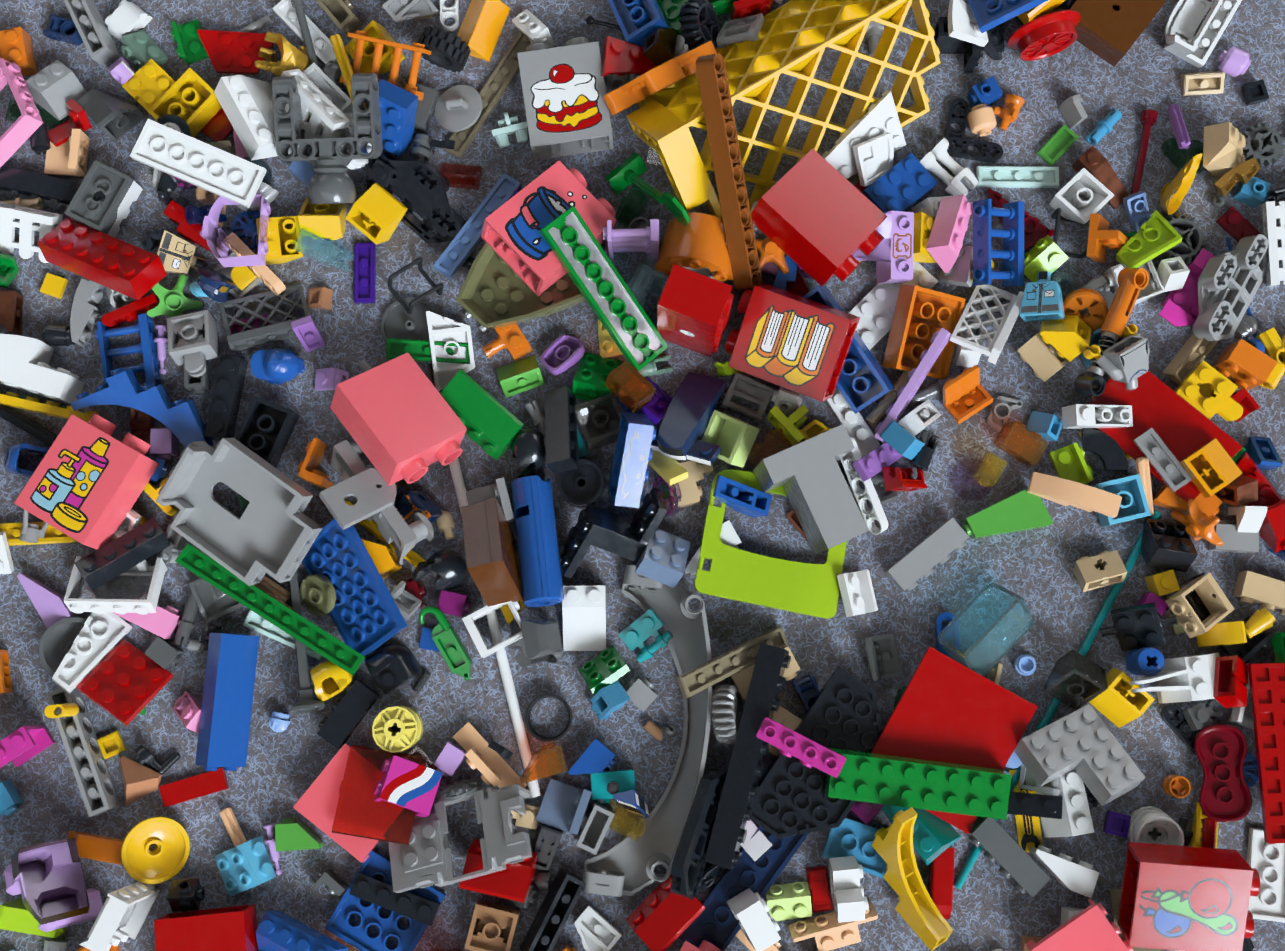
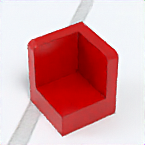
(1246, 401)

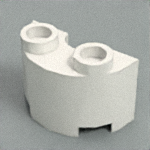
(126, 19)

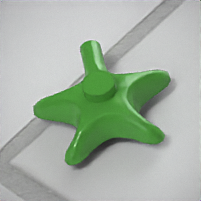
(172, 301)

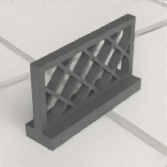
(253, 337)

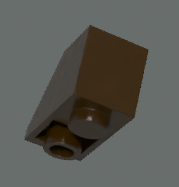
(660, 46)

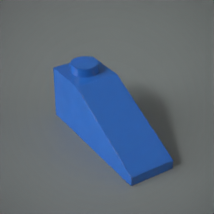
(742, 497)

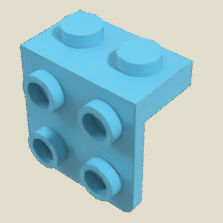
(245, 866)

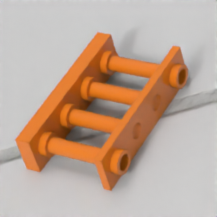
(417, 49)

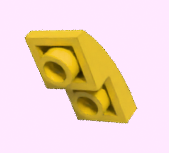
(1223, 634)

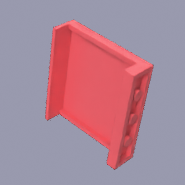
(321, 801)
(1083, 932)

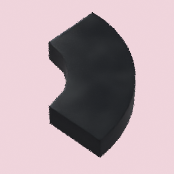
(1105, 448)

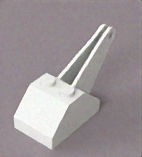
(1182, 679)

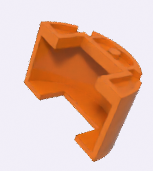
(696, 246)

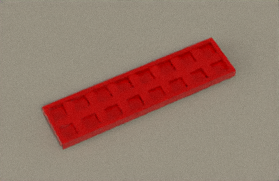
(1268, 713)

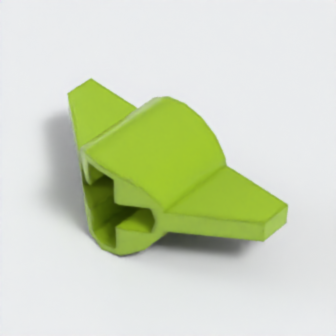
(724, 370)

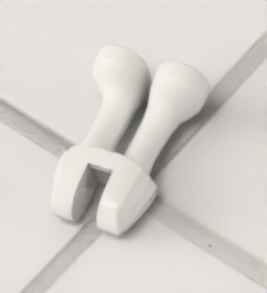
(953, 184)

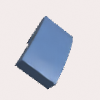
(1137, 209)

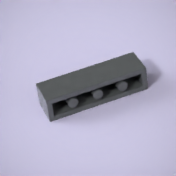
(1008, 855)

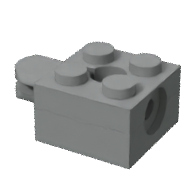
(193, 341)

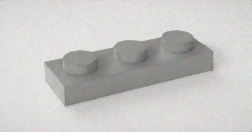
(1162, 460)

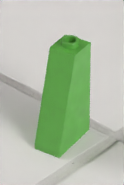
(1010, 515)

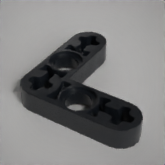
(959, 140)

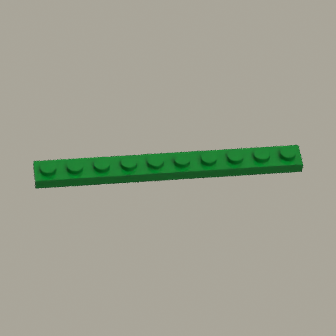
(271, 610)

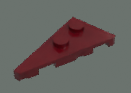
(1032, 228)

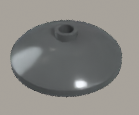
(56, 642)

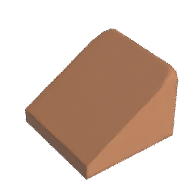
(320, 298)

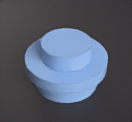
(1025, 664)

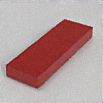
(193, 787)

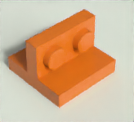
(1101, 238)

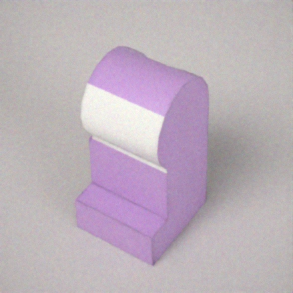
(121, 71)

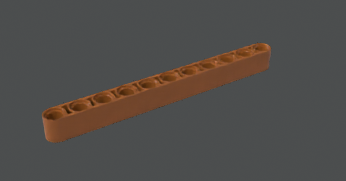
(728, 170)

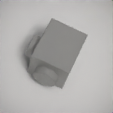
(640, 693)

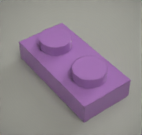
(308, 333)

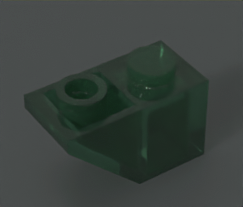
(1181, 157)

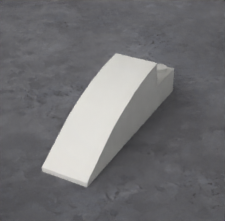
(27, 368)

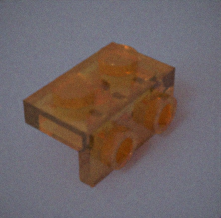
(774, 444)

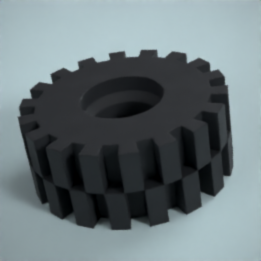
(445, 49)

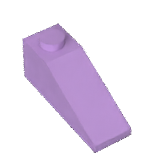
(46, 601)

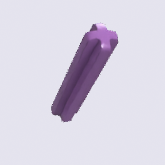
(1178, 126)

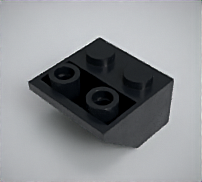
(1167, 545)

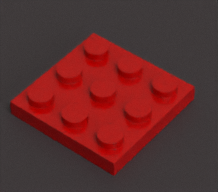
(124, 682)

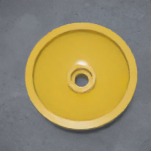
(162, 862)

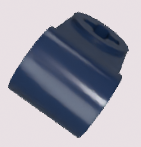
(62, 30)
(807, 691)

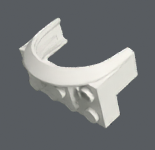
(1185, 21)

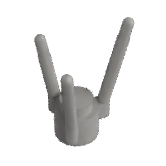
(30, 532)

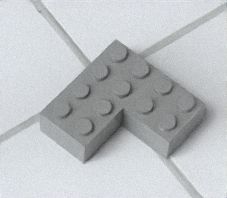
(1081, 744)

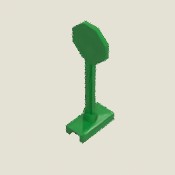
(629, 173)

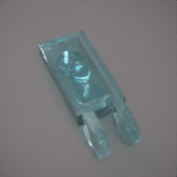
(321, 250)

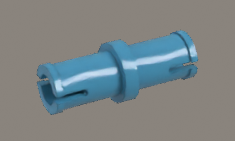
(1103, 127)

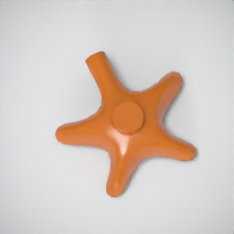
(772, 253)
(1198, 523)

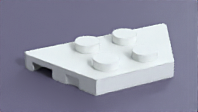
(449, 331)

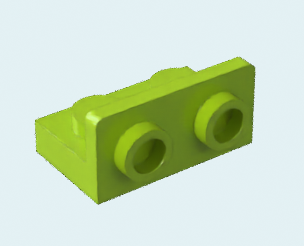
(1070, 464)

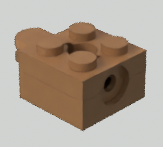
(492, 927)

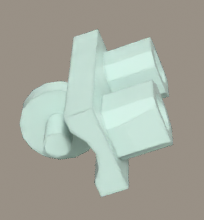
(519, 129)

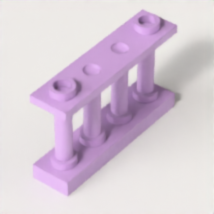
(632, 239)

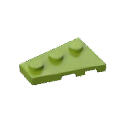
(1149, 242)

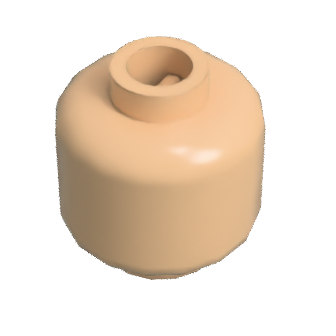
(981, 119)

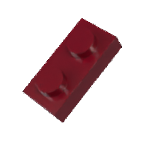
(1236, 225)

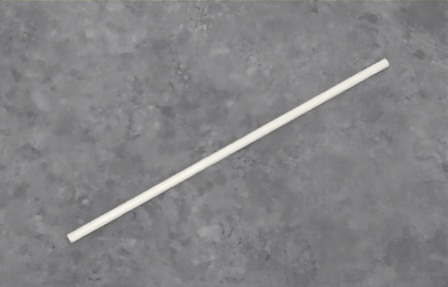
(501, 655)

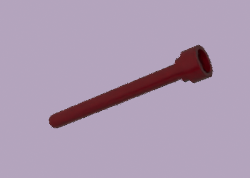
(1147, 119)

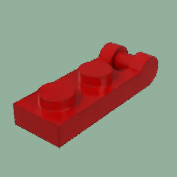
(130, 311)

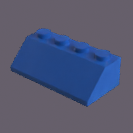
(284, 933)

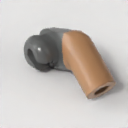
(662, 732)

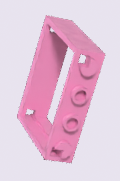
(30, 118)

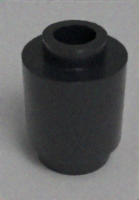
(57, 335)

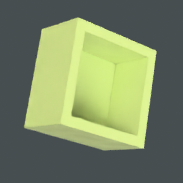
(732, 436)

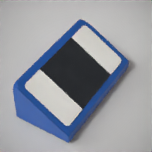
(632, 802)

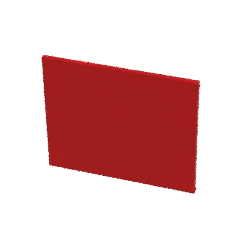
(954, 719)

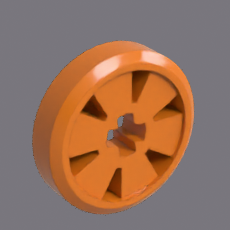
(1089, 299)

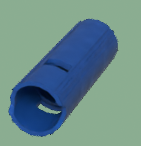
(537, 541)

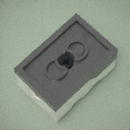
(103, 199)

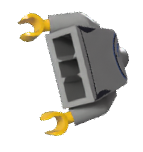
(1125, 359)

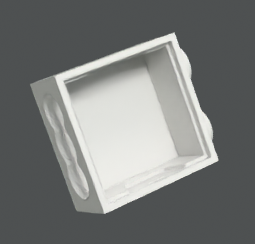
(1145, 294)

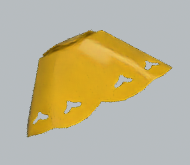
(1182, 184)

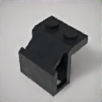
(952, 45)

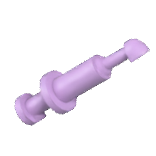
(161, 347)
(272, 848)

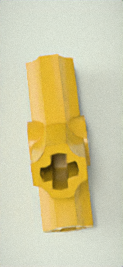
(1273, 347)

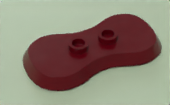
(1222, 757)

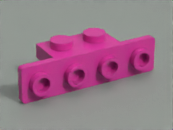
(794, 744)

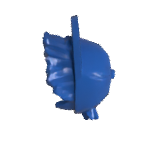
(276, 365)

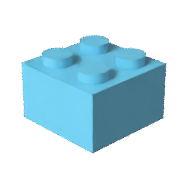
(1133, 501)

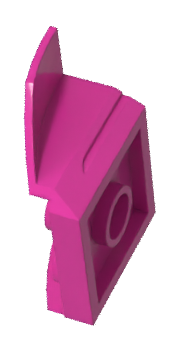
(1181, 305)

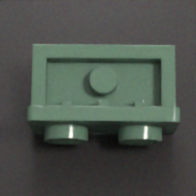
(141, 48)

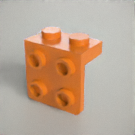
(965, 395)

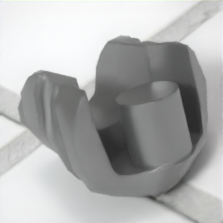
(1246, 327)

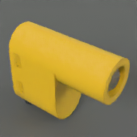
(61, 710)

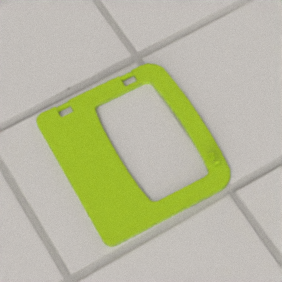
(764, 579)

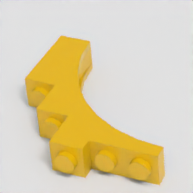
(902, 874)

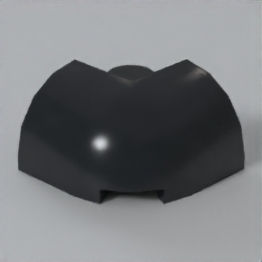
(392, 666)

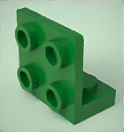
(592, 375)

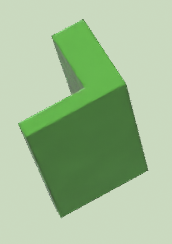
(520, 376)

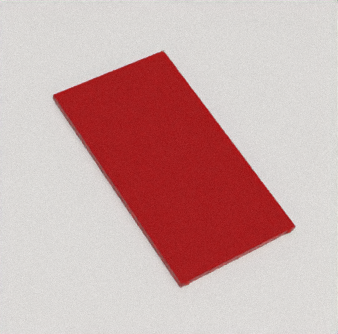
(1171, 417)

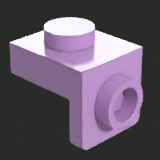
(328, 378)

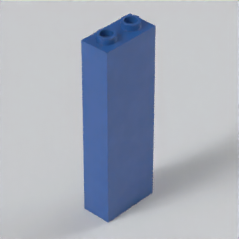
(227, 701)

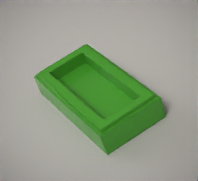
(1057, 145)

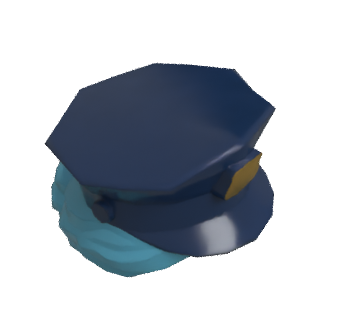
(212, 285)

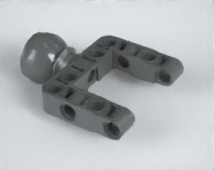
(328, 155)

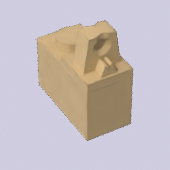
(689, 490)

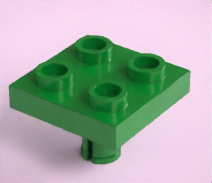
(604, 669)

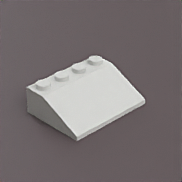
(250, 112)

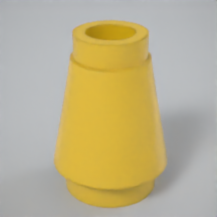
(1259, 622)

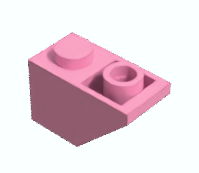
(188, 711)

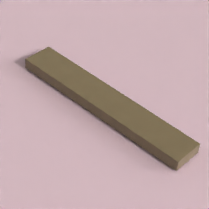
(728, 663)

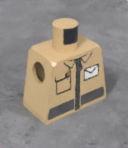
(178, 254)

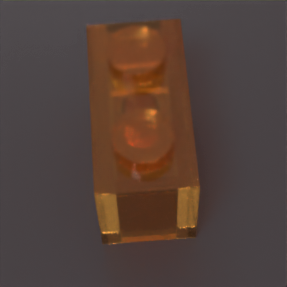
(630, 386)
(1020, 443)

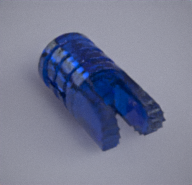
(196, 214)

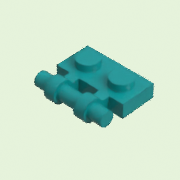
(642, 629)

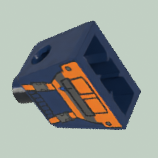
(413, 503)

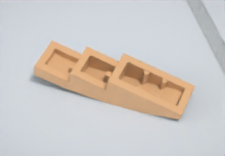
(1074, 494)

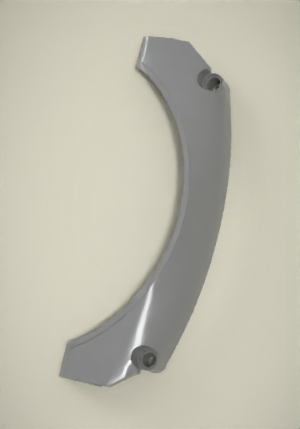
(630, 863)

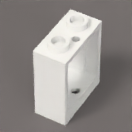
(476, 636)

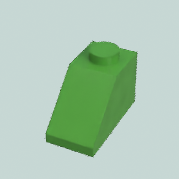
(295, 836)

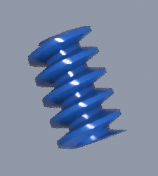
(1144, 661)

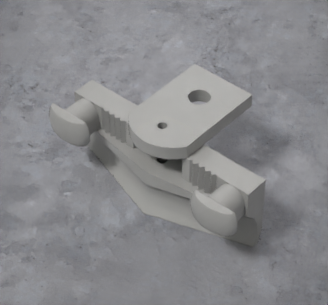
(373, 501)

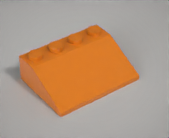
(915, 320)

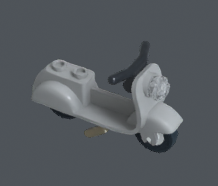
(165, 183)

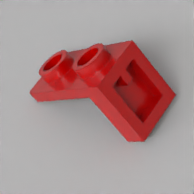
(78, 120)

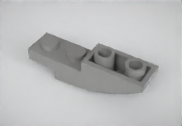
(83, 311)

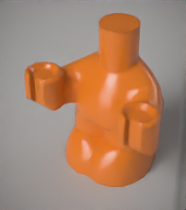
(1009, 111)

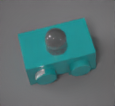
(608, 783)

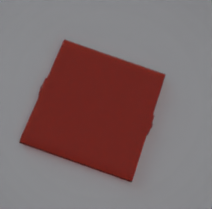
(358, 812)

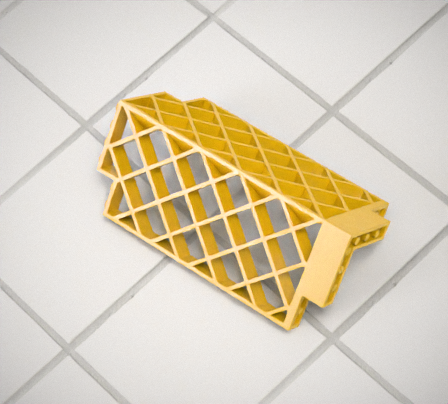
(792, 45)

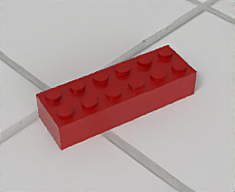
(102, 258)

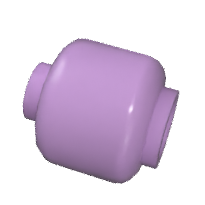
(1234, 61)

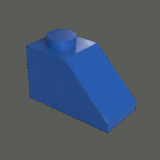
(594, 759)

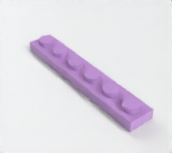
(916, 378)

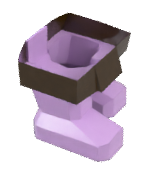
(52, 884)

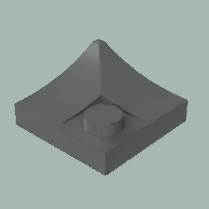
(212, 601)

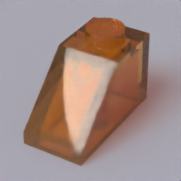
(544, 763)

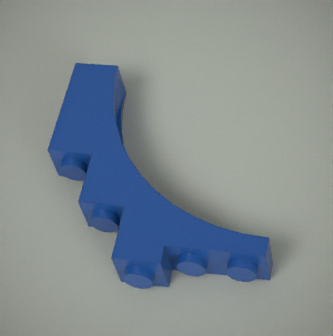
(153, 400)

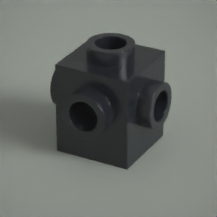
(185, 894)

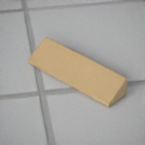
(1187, 356)

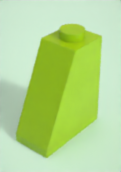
(17, 918)

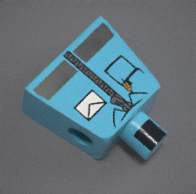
(1042, 300)

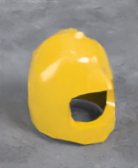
(329, 680)

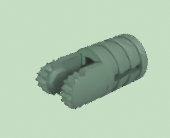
(650, 369)

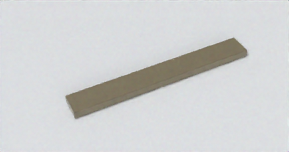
(491, 93)

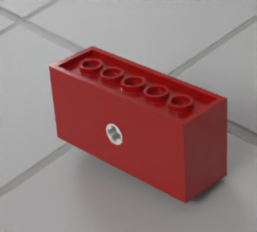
(694, 310)

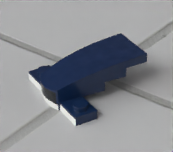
(688, 419)

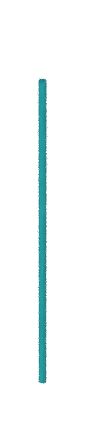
(1049, 713)

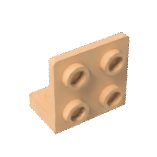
(70, 157)

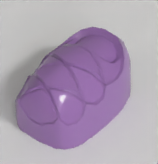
(562, 354)

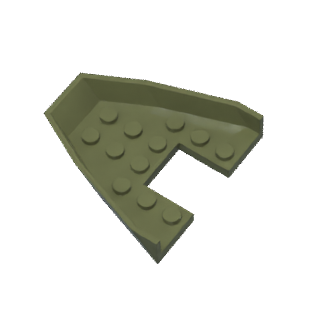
(501, 297)

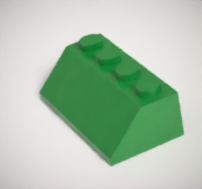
(483, 416)

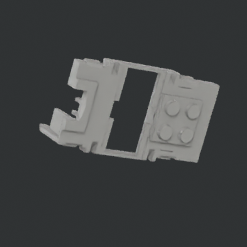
(428, 855)

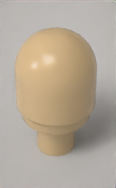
(446, 525)

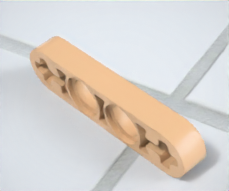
(262, 271)

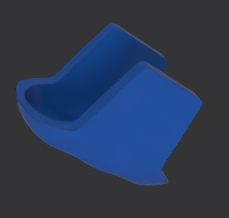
(11, 458)

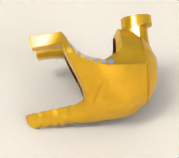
(291, 57)

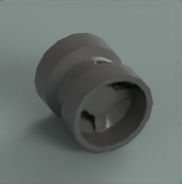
(422, 147)

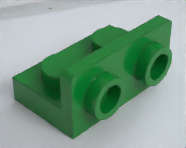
(189, 43)

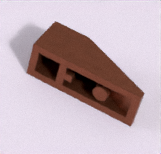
(1100, 168)

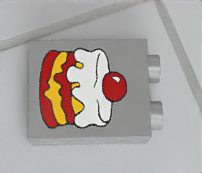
(565, 99)

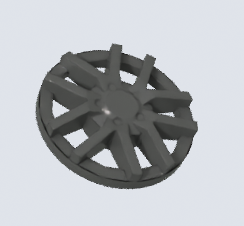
(458, 788)

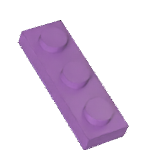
(874, 461)

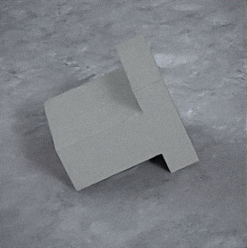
(816, 487)

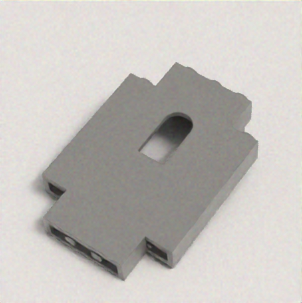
(271, 531)

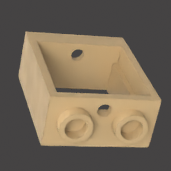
(1217, 606)

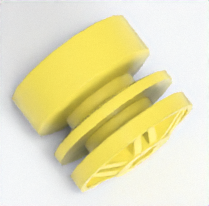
(406, 719)

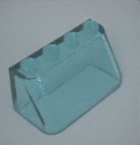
(986, 628)

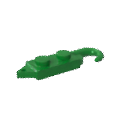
(448, 643)

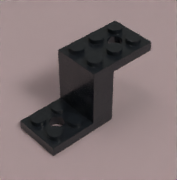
(612, 532)

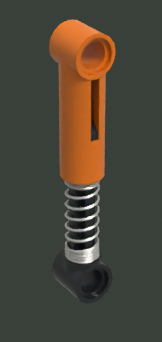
(1130, 283)

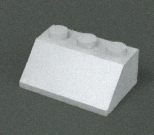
(1075, 809)

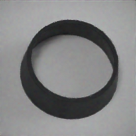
(528, 722)

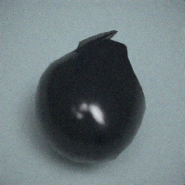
(529, 450)
(449, 569)

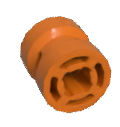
(1181, 786)

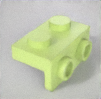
(789, 901)

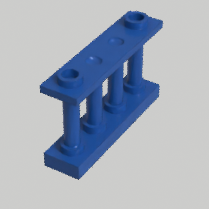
(1012, 243)
(147, 347)

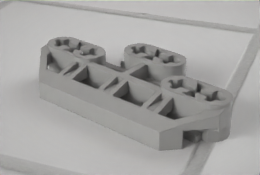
(1229, 287)

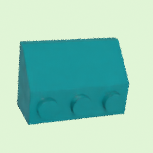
(930, 833)

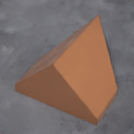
(137, 780)

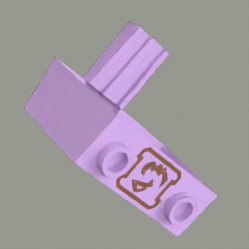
(215, 234)
(895, 251)

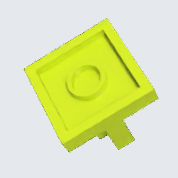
(789, 425)

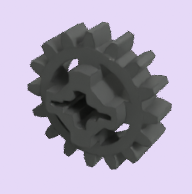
(1271, 147)

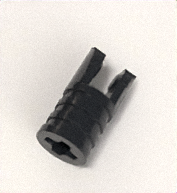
(925, 455)

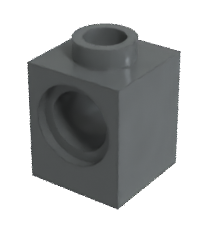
(164, 653)

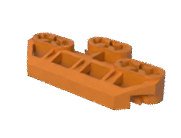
(656, 79)

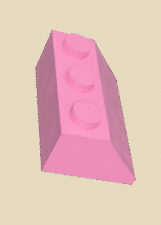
(949, 230)

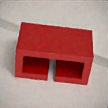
(1229, 681)

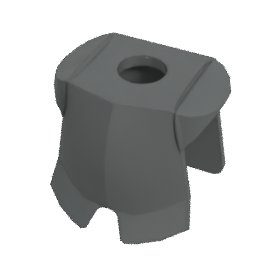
(539, 642)

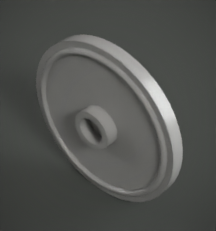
(458, 108)

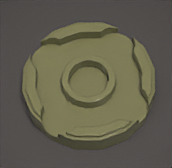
(318, 594)

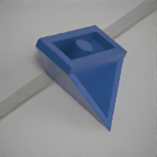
(1263, 453)

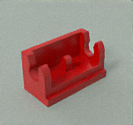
(902, 479)

